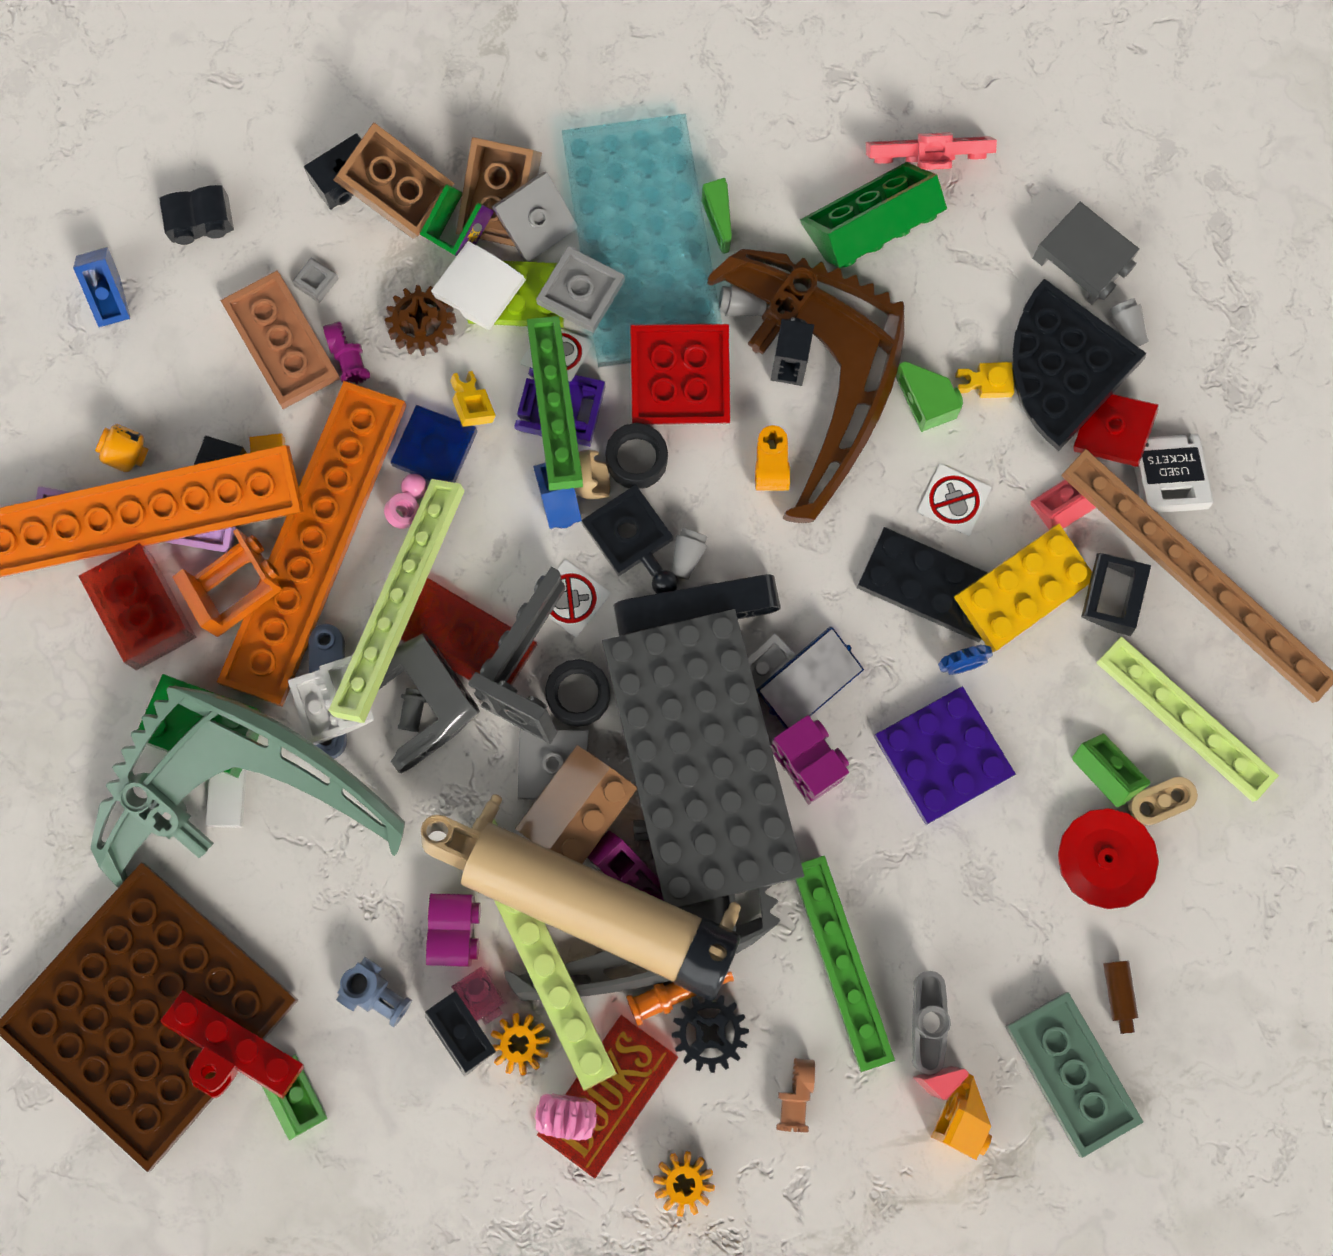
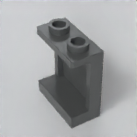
(1088, 251)

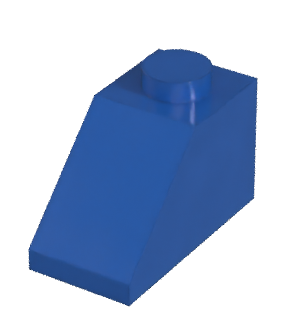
(102, 286)
(559, 505)

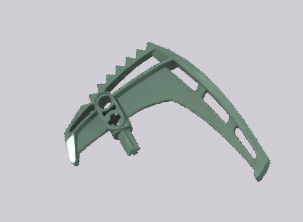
(205, 753)

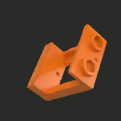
(196, 587)

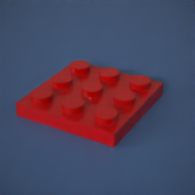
(680, 374)

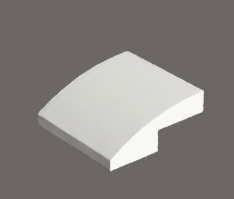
(478, 285)
(313, 698)

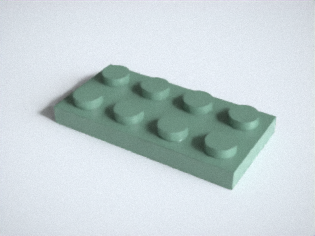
(1074, 1074)

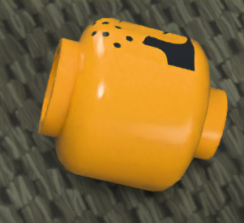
(121, 448)

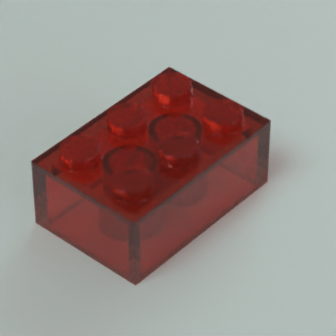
(137, 607)

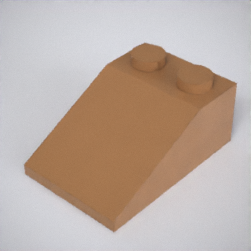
(491, 175)

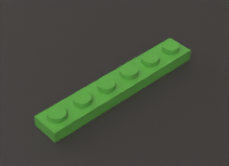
(554, 404)
(843, 966)

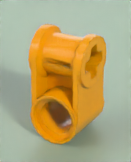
(772, 465)

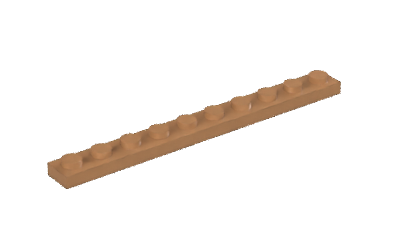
(1199, 576)

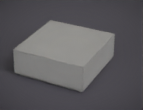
(315, 280)

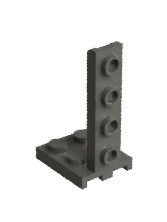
(492, 683)

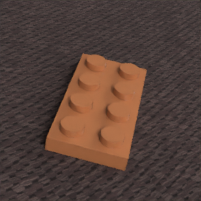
(280, 339)

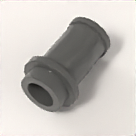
(411, 710)

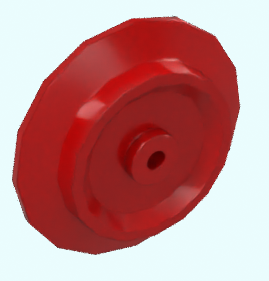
(1130, 856)

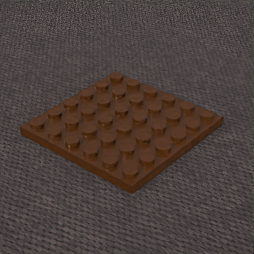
(100, 1004)

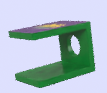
(441, 214)

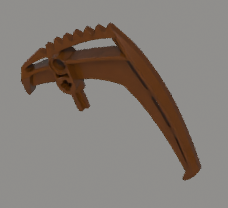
(843, 332)

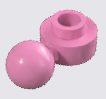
(412, 488)

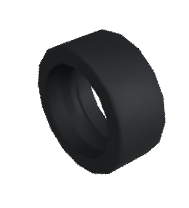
(632, 432)
(577, 667)

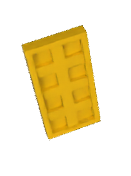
(1024, 588)

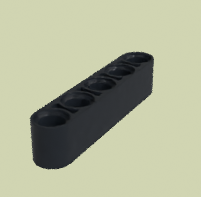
(747, 596)

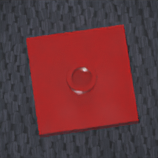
(1118, 430)

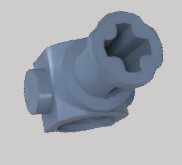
(374, 994)

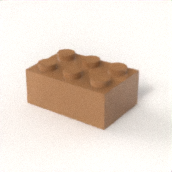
(392, 180)

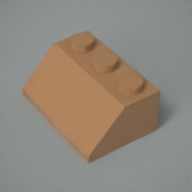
(577, 806)

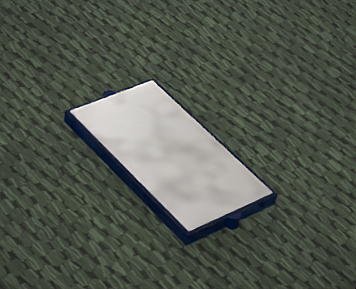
(810, 678)

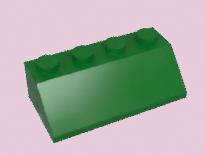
(875, 214)

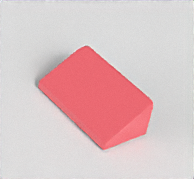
(1061, 505)
(943, 1082)

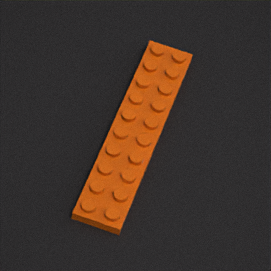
(148, 510)
(314, 542)

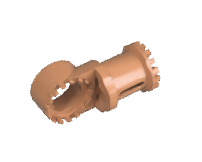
(794, 1104)

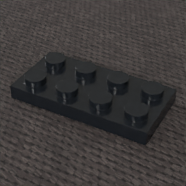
(920, 581)

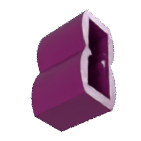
(451, 930)

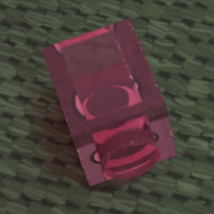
(480, 995)

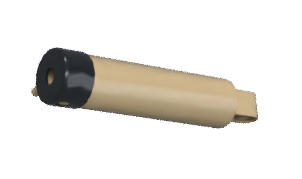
(587, 902)

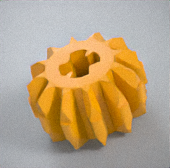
(520, 1031)
(678, 1195)

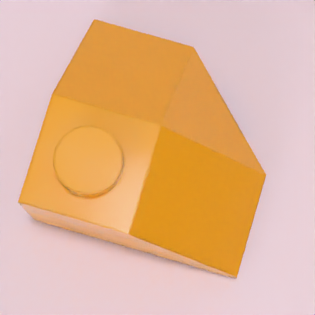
(964, 1121)

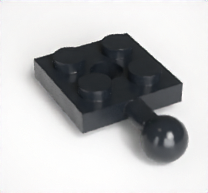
(628, 552)

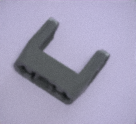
(440, 690)

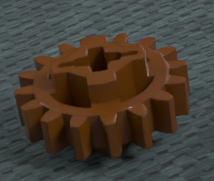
(406, 317)

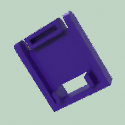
(580, 388)

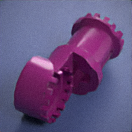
(347, 354)

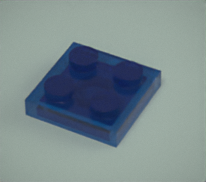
(433, 446)

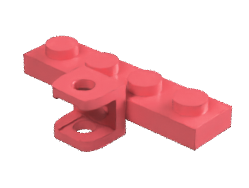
(931, 149)

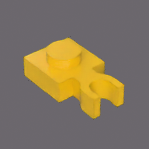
(992, 380)
(471, 404)

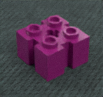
(809, 758)

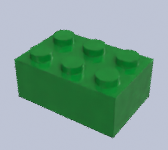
(182, 719)

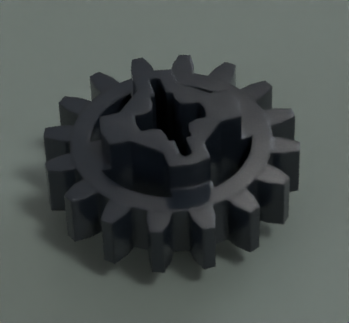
(698, 1046)

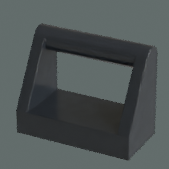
(1139, 576)
(459, 1033)

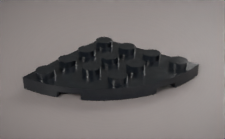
(1066, 363)

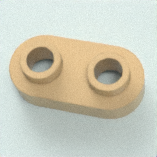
(1161, 802)

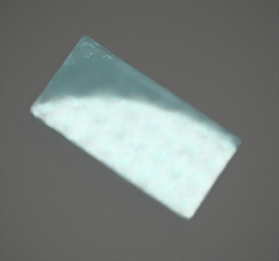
(644, 218)

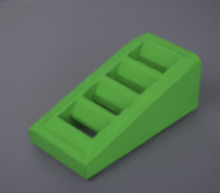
(716, 205)

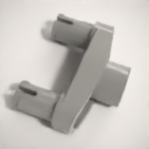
(929, 1048)

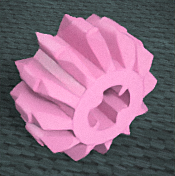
(565, 1116)

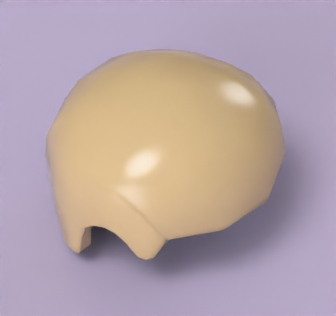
(595, 476)

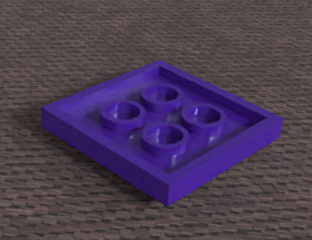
(944, 755)

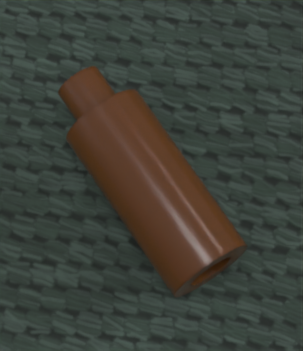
(1121, 994)

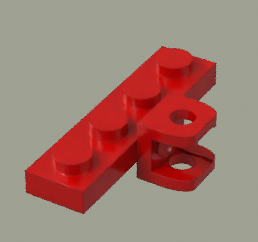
(228, 1050)

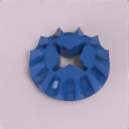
(965, 659)

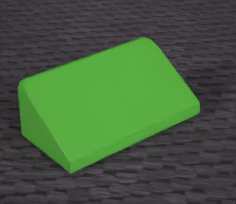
(1110, 769)
(299, 1108)

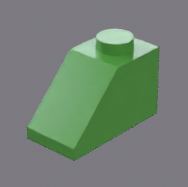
(928, 396)

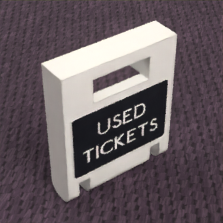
(1171, 465)

